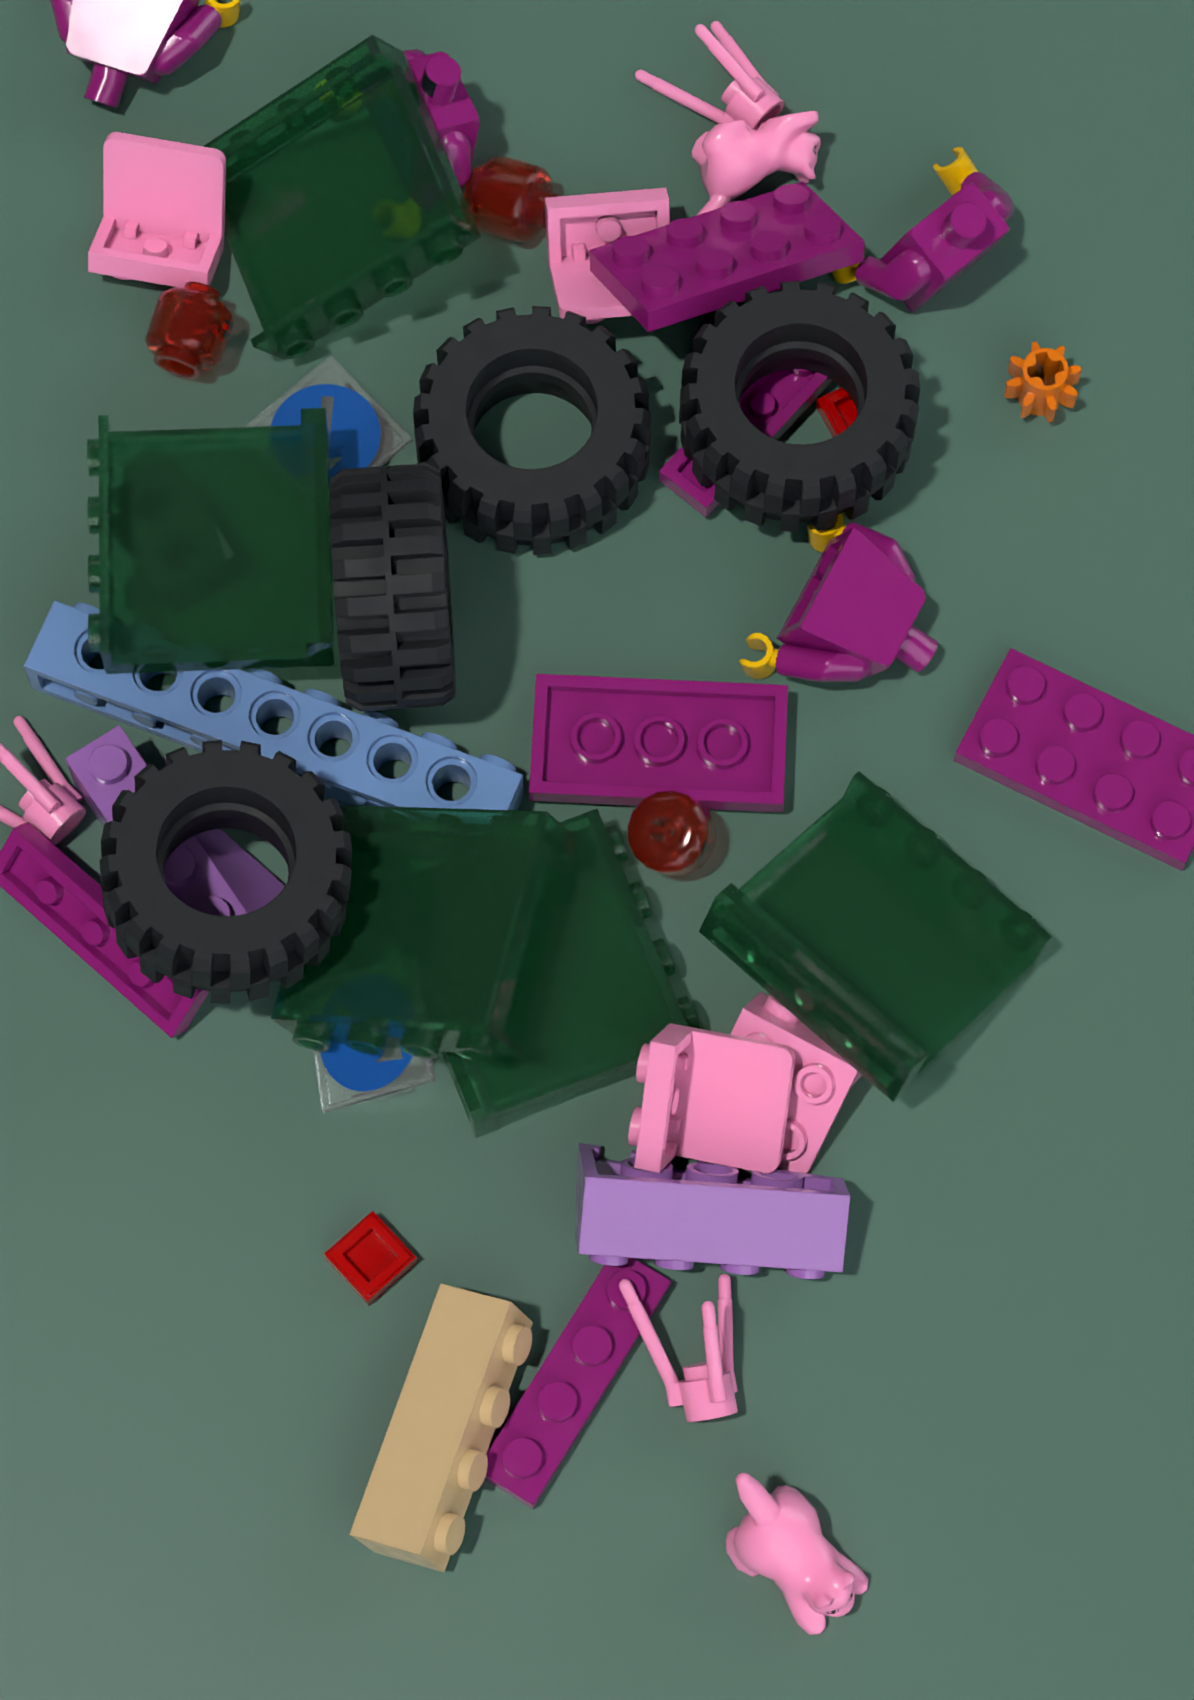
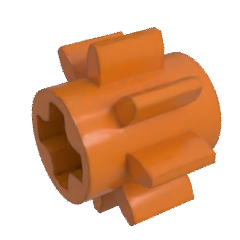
(1044, 395)

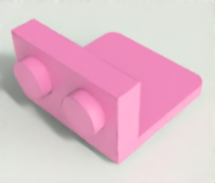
(160, 211)
(588, 222)
(818, 1080)
(711, 1100)

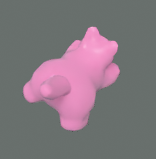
(739, 157)
(786, 1544)

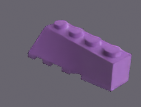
(203, 871)
(709, 1216)

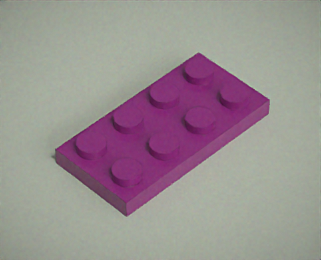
(723, 253)
(644, 736)
(1086, 757)

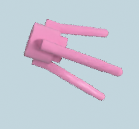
(746, 97)
(49, 808)
(709, 1384)

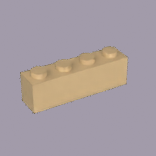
(443, 1428)

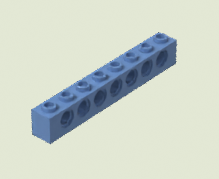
(61, 670)

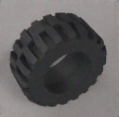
(813, 334)
(534, 357)
(392, 587)
(232, 793)

